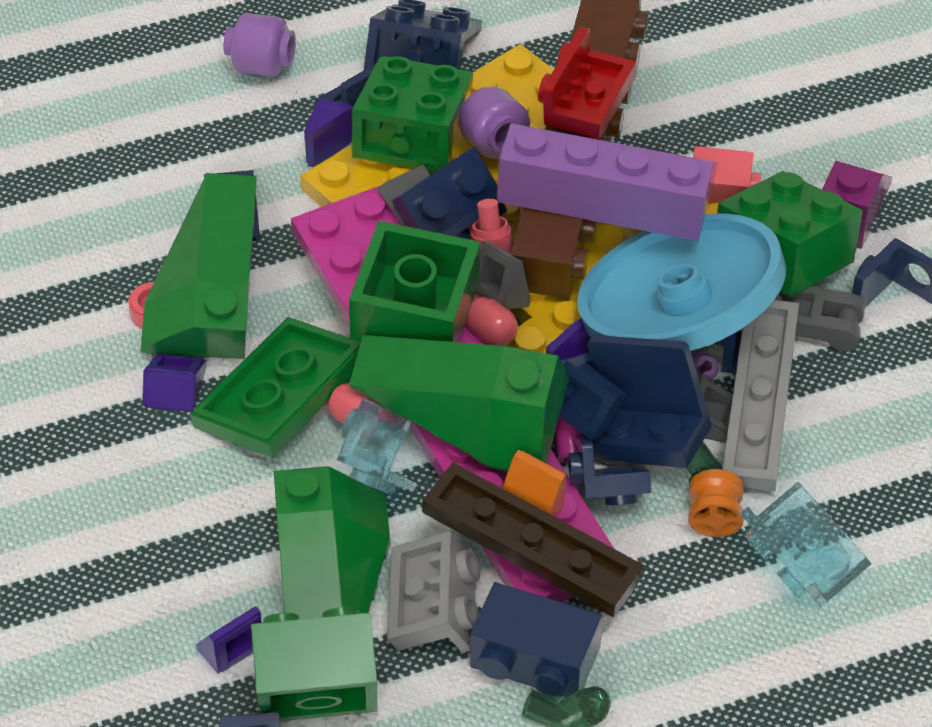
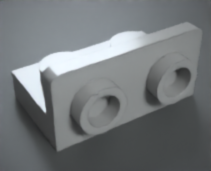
(432, 592)

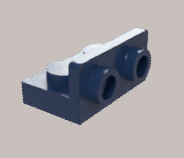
(449, 197)

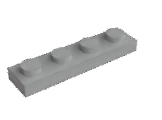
(761, 396)

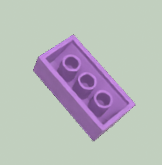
(604, 181)

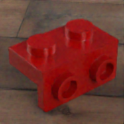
(584, 87)

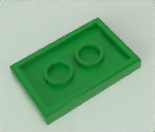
(278, 387)

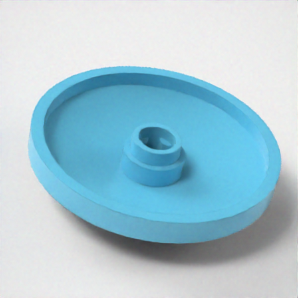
(684, 286)

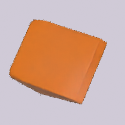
(536, 483)

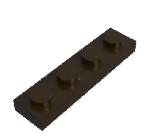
(533, 539)

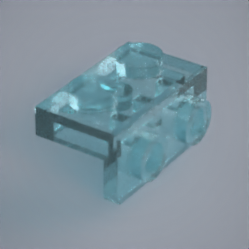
(371, 446)
(808, 544)

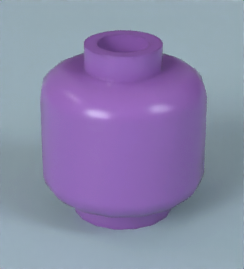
(260, 45)
(487, 118)

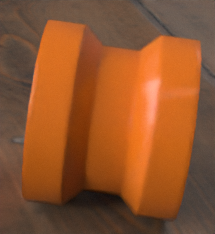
(716, 503)

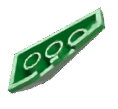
(205, 280)
(467, 393)
(329, 540)

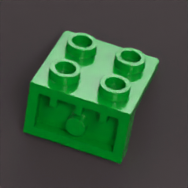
(408, 113)

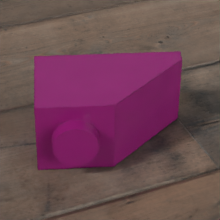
(861, 189)

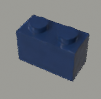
(535, 641)

